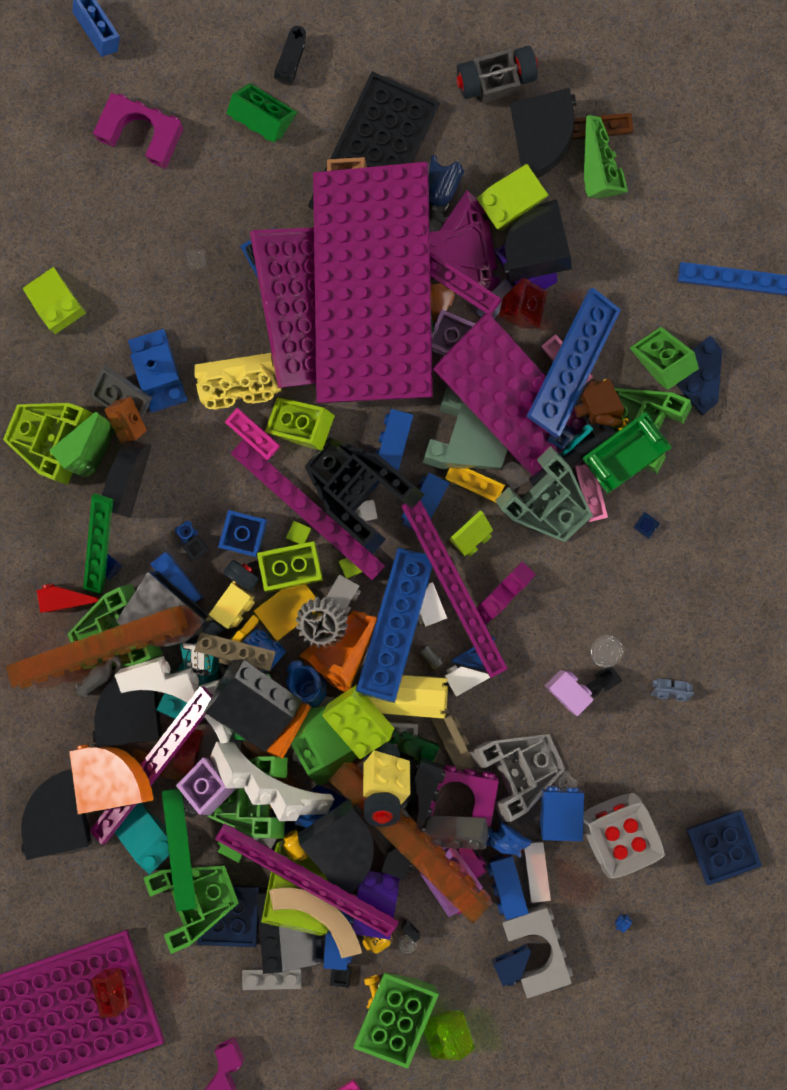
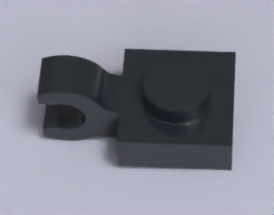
(605, 679)

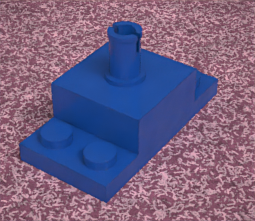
(157, 370)

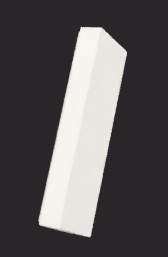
(537, 872)

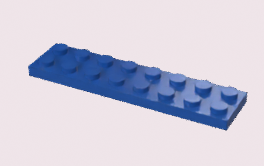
(574, 363)
(395, 626)

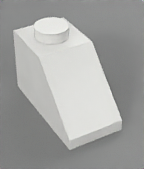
(432, 609)
(464, 678)

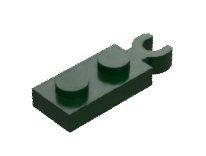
(414, 745)

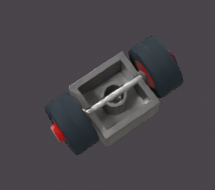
(497, 74)

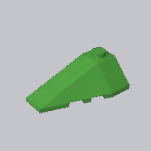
(600, 170)

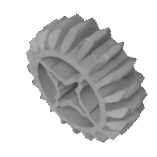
(307, 618)

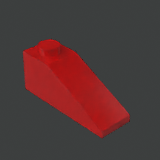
(60, 598)

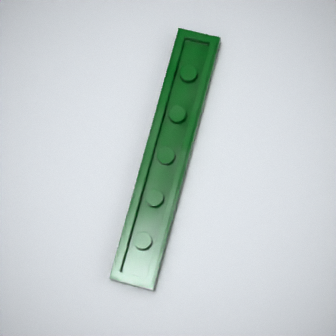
(97, 543)
(178, 850)

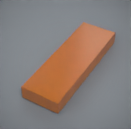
(284, 740)

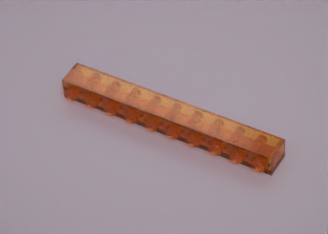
(97, 646)
(420, 851)

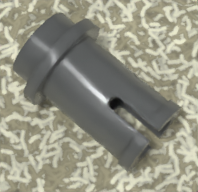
(431, 658)

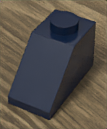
(512, 965)

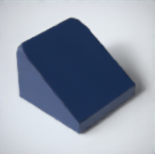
(565, 438)

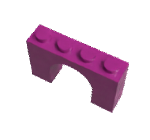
(121, 111)
(482, 784)

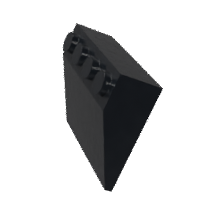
(252, 704)
(286, 948)

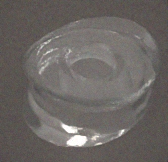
(606, 650)

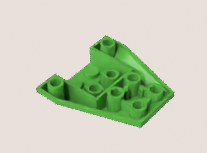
(320, 747)

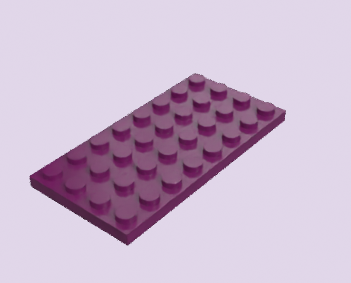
(288, 297)
(499, 388)

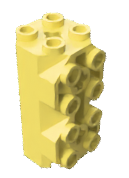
(237, 378)
(417, 697)

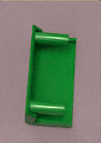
(626, 453)

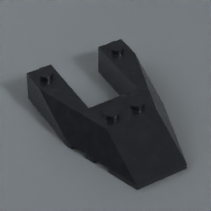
(346, 479)

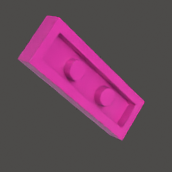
(252, 433)

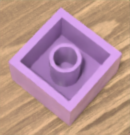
(448, 331)
(569, 692)
(204, 787)

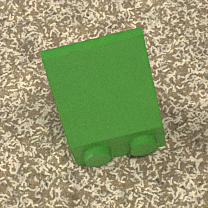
(665, 357)

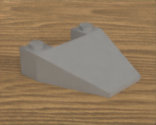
(524, 767)

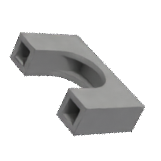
(554, 971)

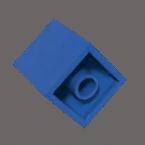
(562, 814)

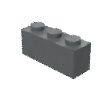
(458, 832)

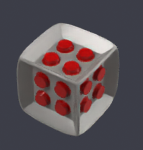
(622, 835)

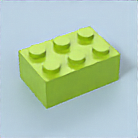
(290, 567)
(358, 722)

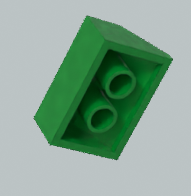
(260, 112)

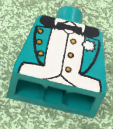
(202, 664)

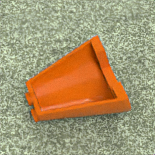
(342, 662)

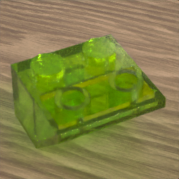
(449, 1036)

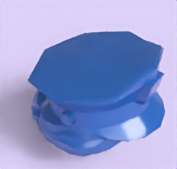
(306, 683)
(507, 840)

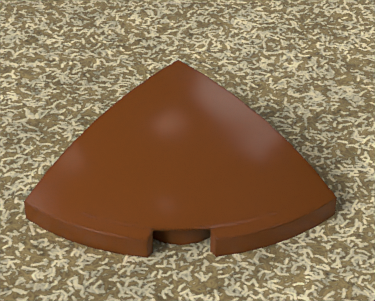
(440, 299)

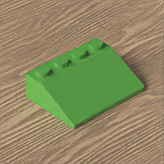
(84, 446)
(396, 1018)

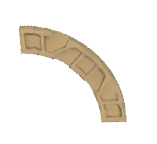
(325, 913)

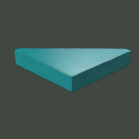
(578, 437)

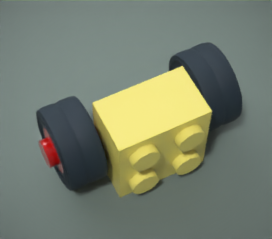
(235, 599)
(385, 785)

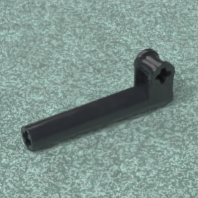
(574, 457)

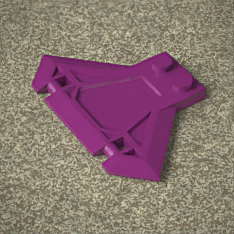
(467, 243)

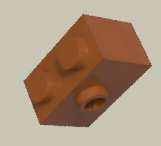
(125, 420)

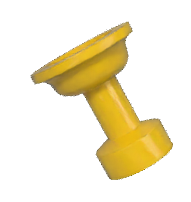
(372, 982)

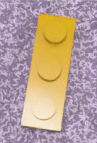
(475, 483)

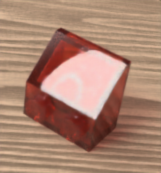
(524, 304)

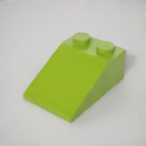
(512, 197)
(53, 301)
(300, 423)
(471, 534)

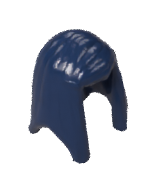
(443, 181)

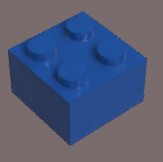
(243, 533)

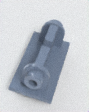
(681, 691)

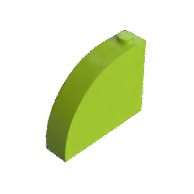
(291, 918)

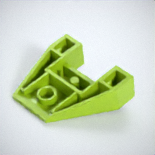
(38, 429)

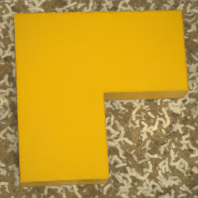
(246, 630)

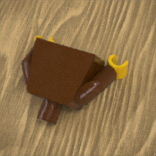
(602, 405)

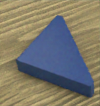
(470, 658)

